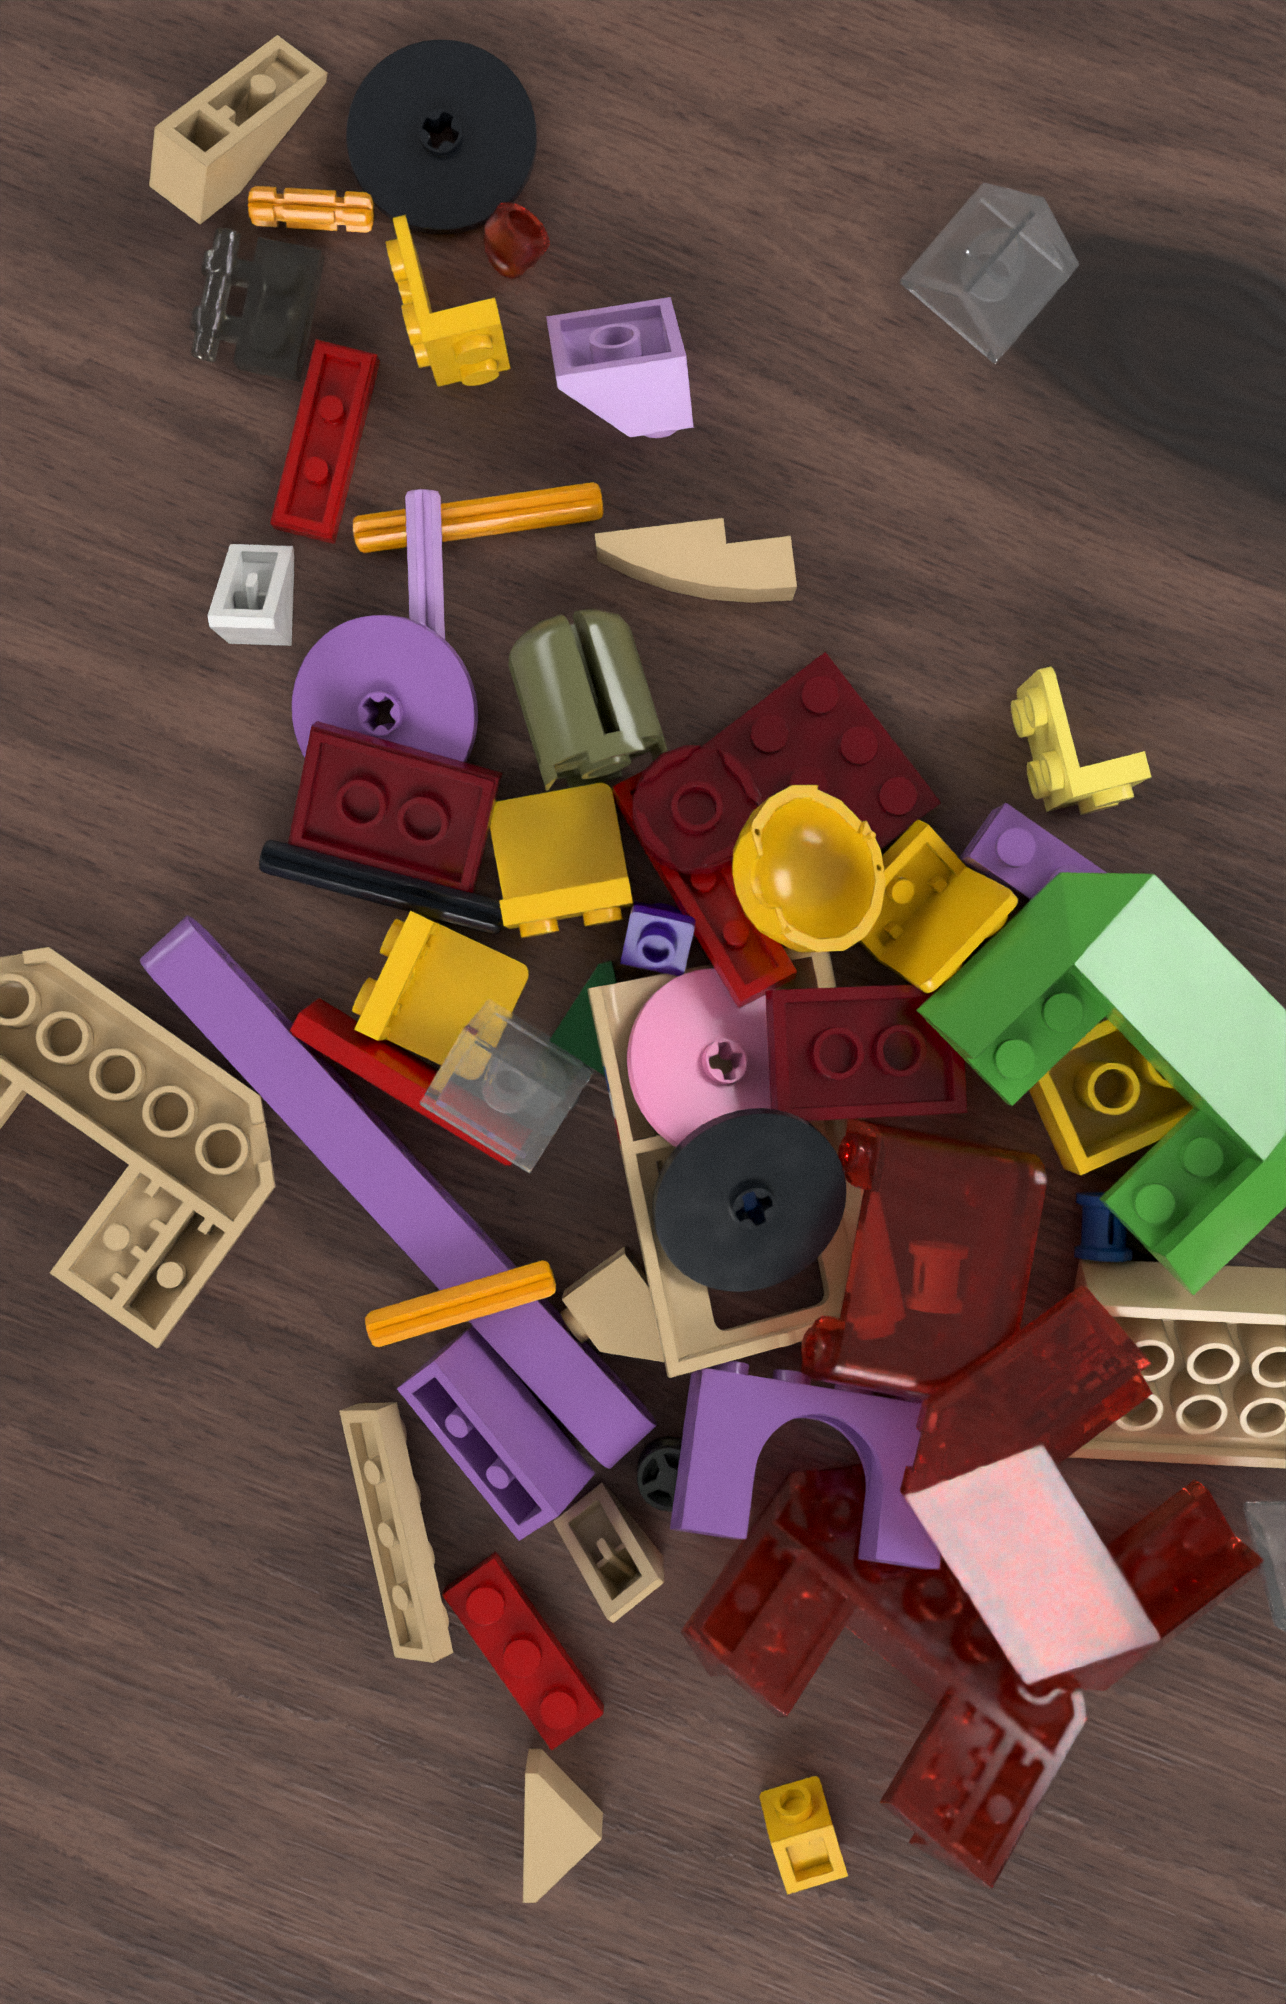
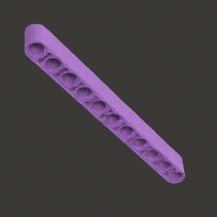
(392, 1185)

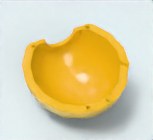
(809, 871)

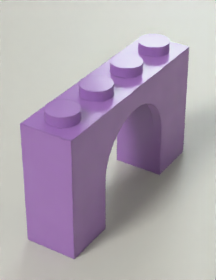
(735, 1415)

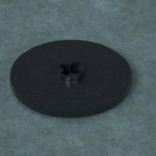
(423, 92)
(702, 1208)

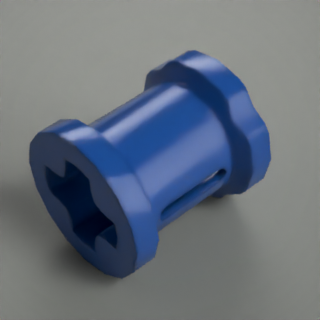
(1101, 1232)

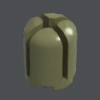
(584, 697)

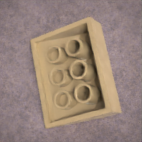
(1212, 1366)

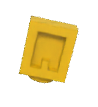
(802, 1834)

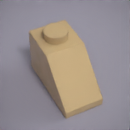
(614, 1309)

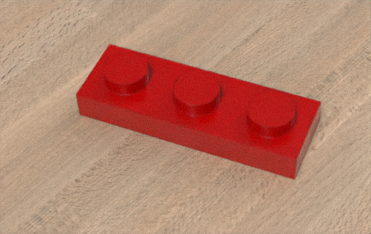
(523, 1650)

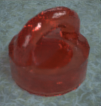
(516, 237)

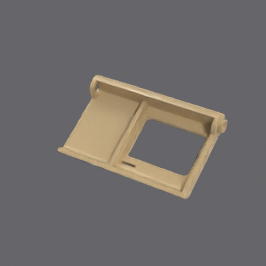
(679, 1303)

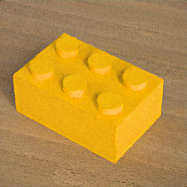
(1105, 1101)

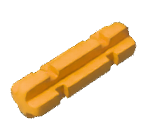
(311, 209)

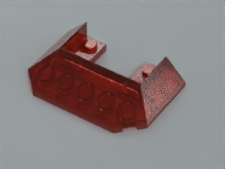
(1016, 1532)
(991, 1736)

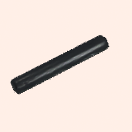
(381, 886)

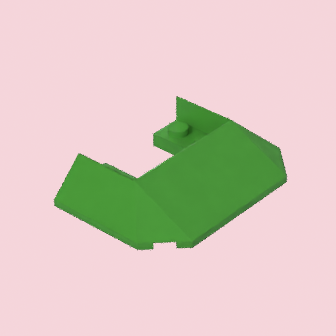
(1186, 1004)

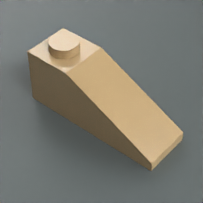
(231, 127)

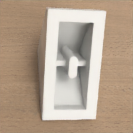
(255, 596)

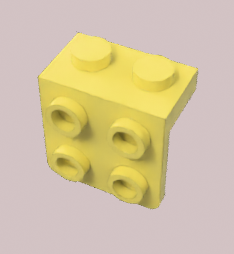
(1055, 766)

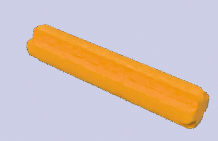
(460, 1303)

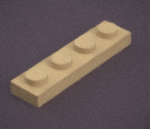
(396, 1531)

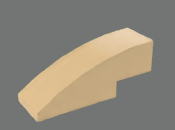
(699, 563)

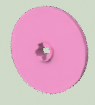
(672, 1050)

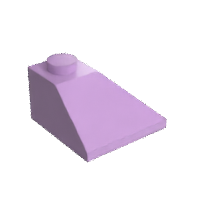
(625, 366)

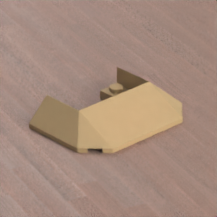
(161, 1107)

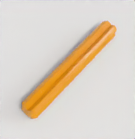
(487, 516)

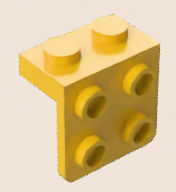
(456, 342)
(560, 859)
(933, 910)
(433, 987)

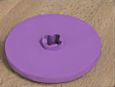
(383, 661)

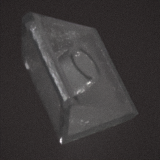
(993, 267)
(506, 1085)

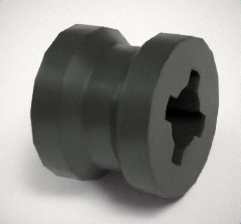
(659, 1491)

